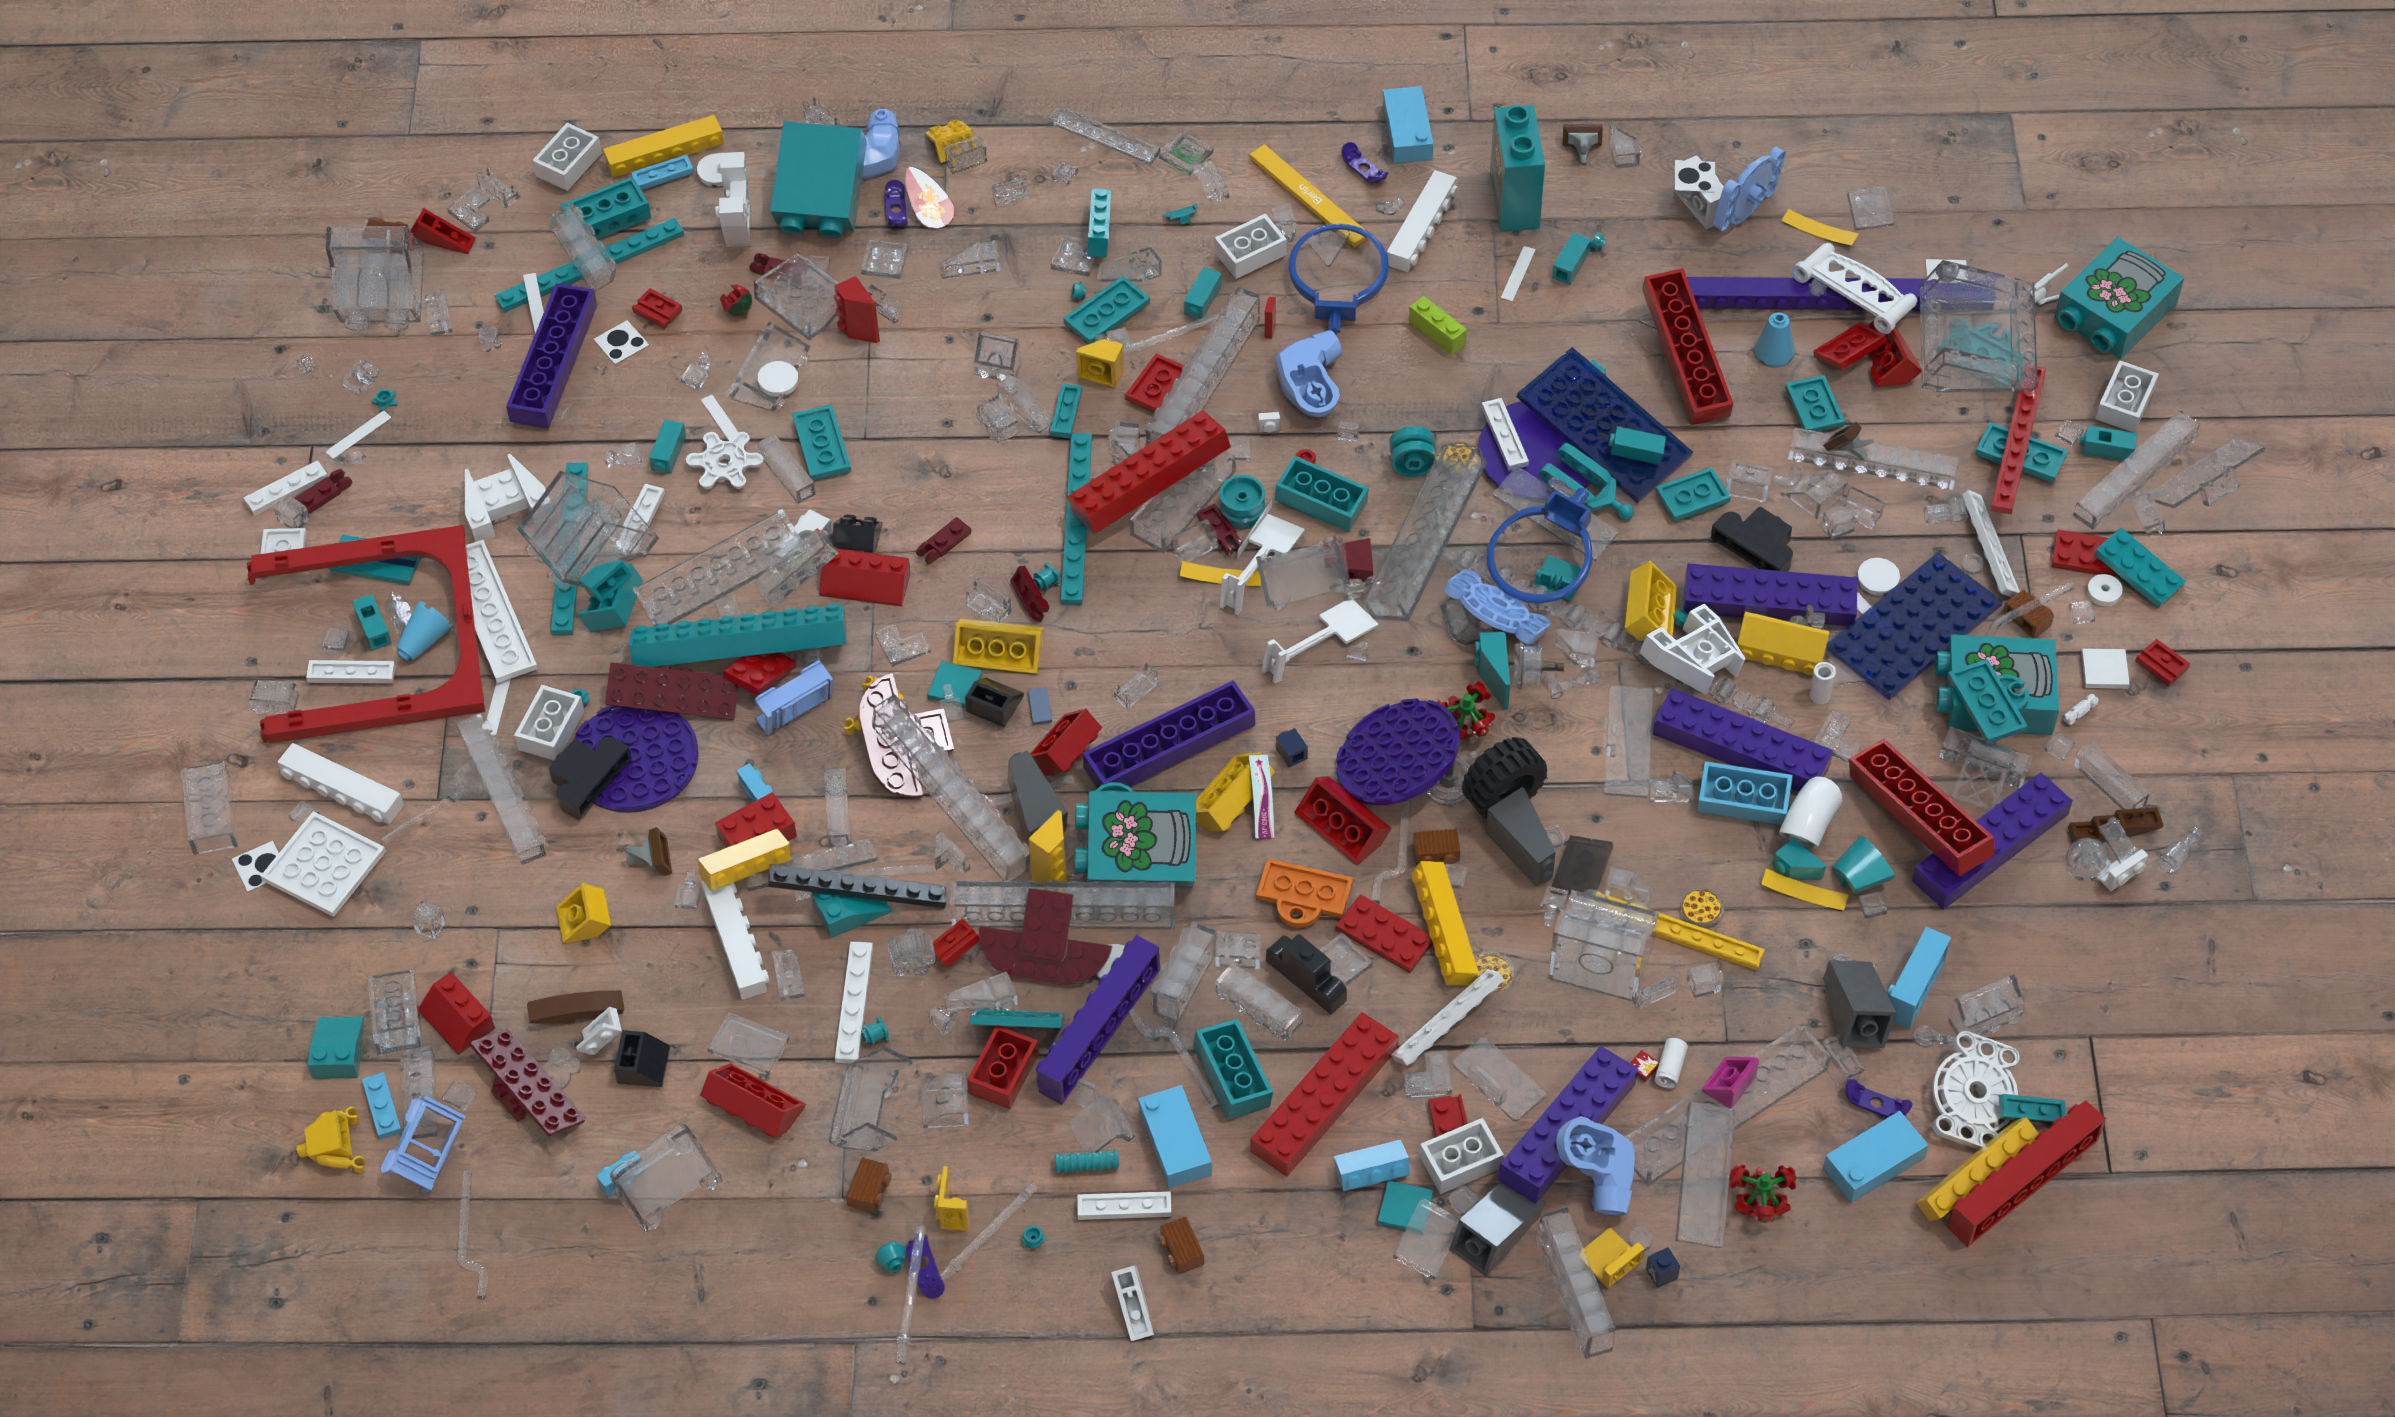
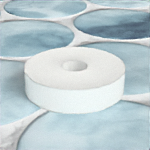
(2106, 582)

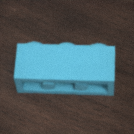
(1372, 1165)

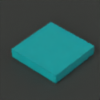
(958, 676)
(1400, 1203)

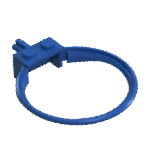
(1337, 310)
(1567, 514)

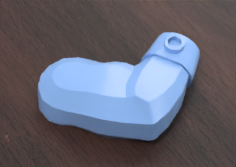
(882, 144)
(1304, 376)
(1604, 1156)

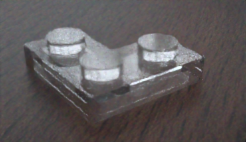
(468, 206)
(898, 649)
(1832, 736)
(1434, 1081)

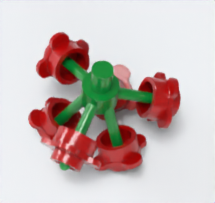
(1464, 707)
(1762, 1183)

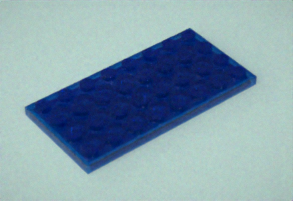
(1587, 408)
(1912, 623)

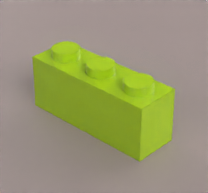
(1437, 325)

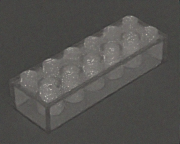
(1178, 504)
(1575, 1283)

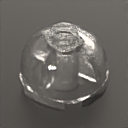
(2088, 859)

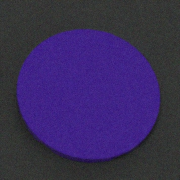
(1538, 442)
(1398, 752)
(661, 753)

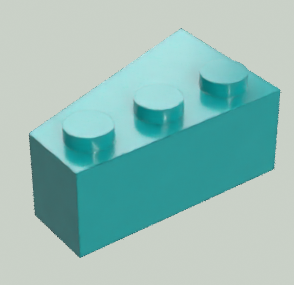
(614, 609)

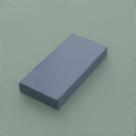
(1040, 706)

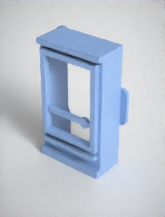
(794, 697)
(410, 1167)

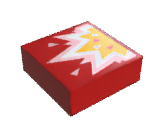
(1646, 1064)

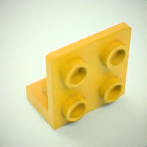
(947, 135)
(951, 1212)
(1612, 1257)

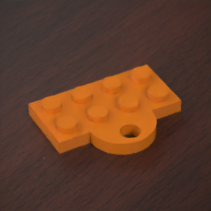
(1303, 892)

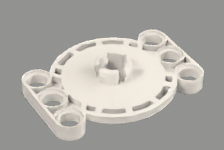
(1974, 1068)

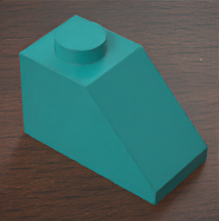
(605, 579)
(1798, 862)

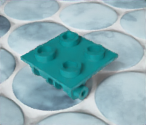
(1556, 575)

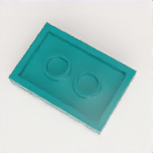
(1815, 404)
(1693, 494)

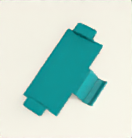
(1182, 213)

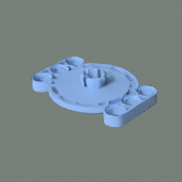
(1744, 196)
(1496, 607)

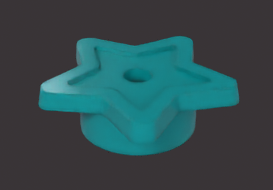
(384, 394)

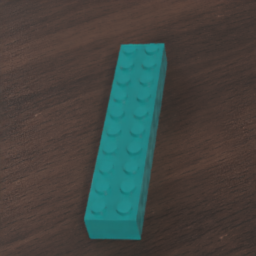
(738, 636)

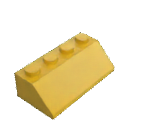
(1650, 602)
(1782, 643)
(998, 645)
(1226, 794)
(1048, 851)

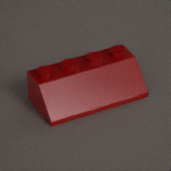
(866, 577)
(1342, 819)
(751, 1099)

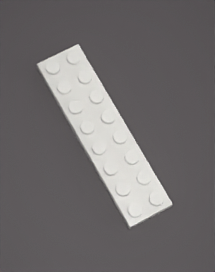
(495, 618)

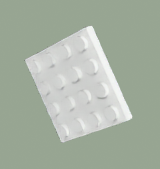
(323, 864)

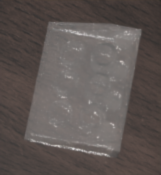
(798, 295)

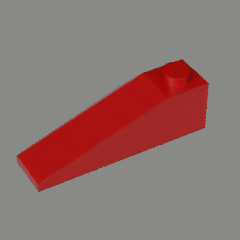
(1893, 361)

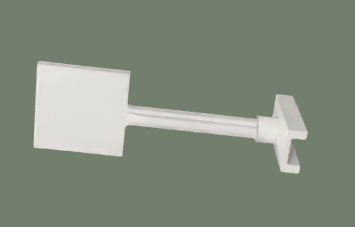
(1273, 536)
(1344, 620)

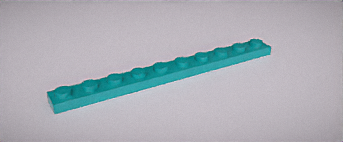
(568, 273)
(1075, 530)
(565, 599)

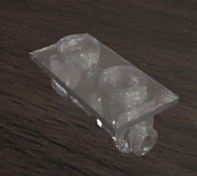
(396, 608)
(2117, 839)

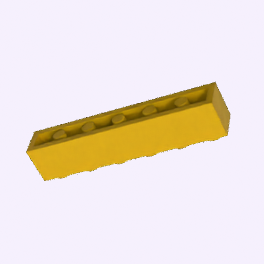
(663, 146)
(1444, 923)
(1976, 1168)

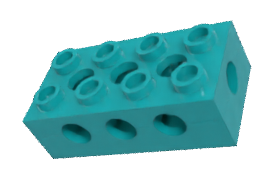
(613, 207)

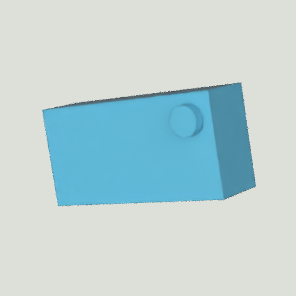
(1407, 124)
(1744, 793)
(1918, 976)
(1175, 1136)
(1875, 1156)

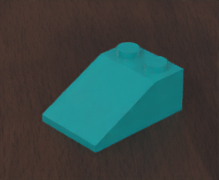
(1493, 664)
(846, 913)
(336, 1047)

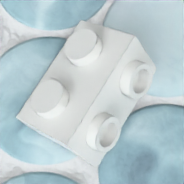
(2121, 873)
(600, 1032)

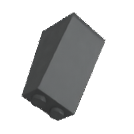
(1032, 795)
(1521, 836)
(1858, 1003)
(1494, 1227)

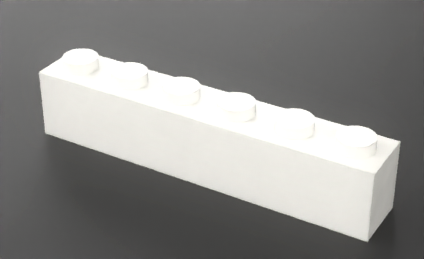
(1421, 221)
(340, 784)
(736, 941)

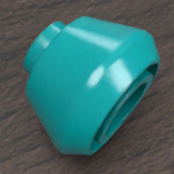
(891, 1256)

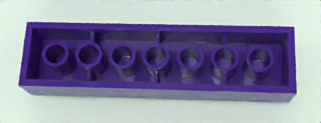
(551, 355)
(1770, 593)
(1170, 737)
(1739, 739)
(2013, 824)
(1098, 1019)
(1591, 1094)

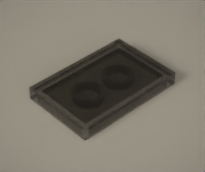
(1582, 864)

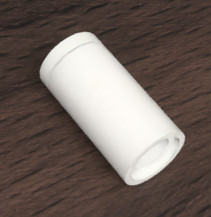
(1822, 683)
(1671, 1063)

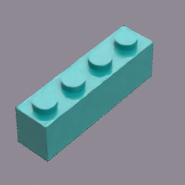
(1099, 223)

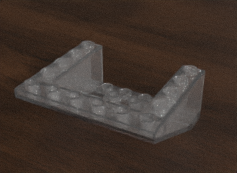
(1977, 331)

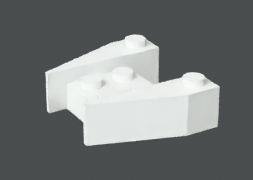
(735, 207)
(498, 497)
(1696, 655)

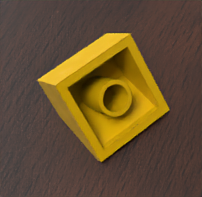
(1101, 362)
(583, 914)

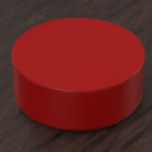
(1307, 455)

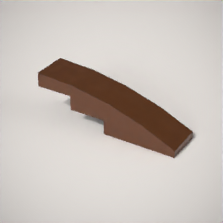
(2132, 820)
(569, 1007)

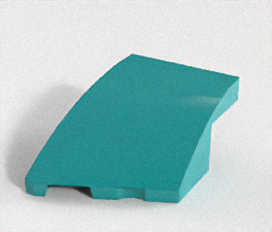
(1862, 866)

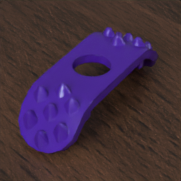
(1354, 159)
(895, 197)
(1861, 1097)
(929, 1277)

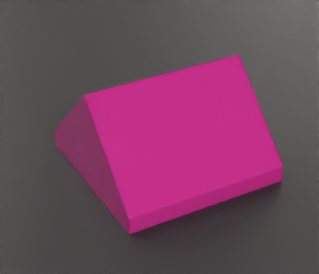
(1731, 1079)

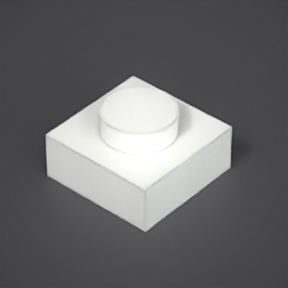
(1269, 422)

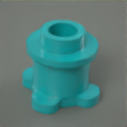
(1046, 577)
(875, 1032)

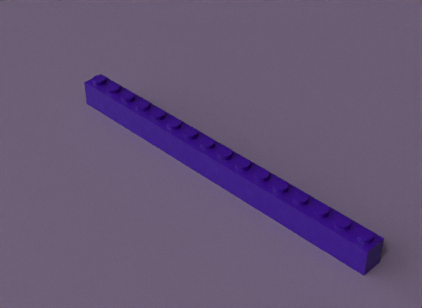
(1783, 293)

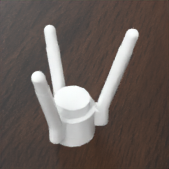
(2040, 291)

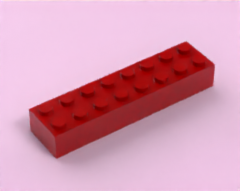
(1687, 346)
(1149, 471)
(1922, 807)
(1324, 1094)
(2025, 1173)

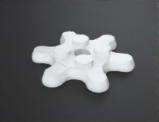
(719, 450)

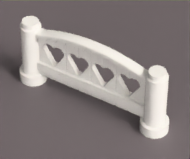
(1887, 312)

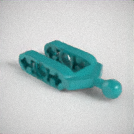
(1592, 472)

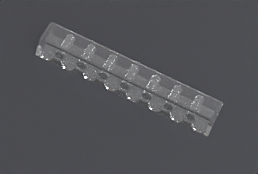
(1881, 461)
(2137, 470)
(502, 789)

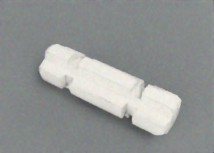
(2080, 709)

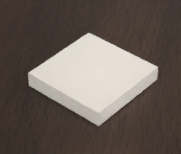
(283, 539)
(2105, 668)

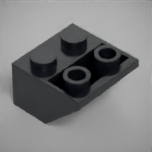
(856, 533)
(992, 701)
(641, 1059)

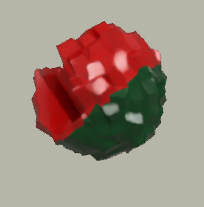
(738, 301)

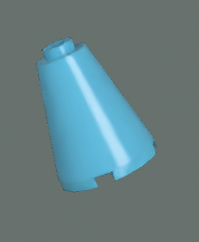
(1775, 342)
(421, 631)

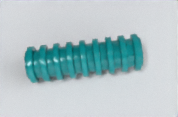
(1087, 1161)

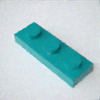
(1066, 410)
(2034, 1108)

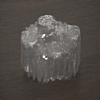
(911, 952)

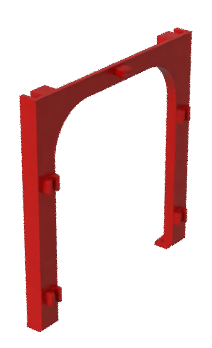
(456, 697)

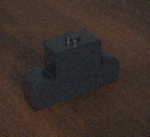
(1758, 539)
(586, 773)
(1307, 970)

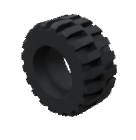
(1503, 772)

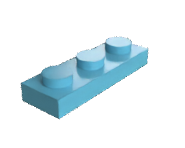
(663, 172)
(381, 1105)

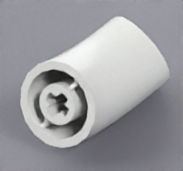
(1812, 812)

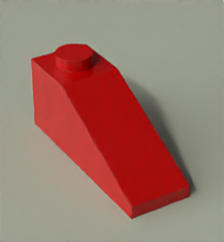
(441, 233)

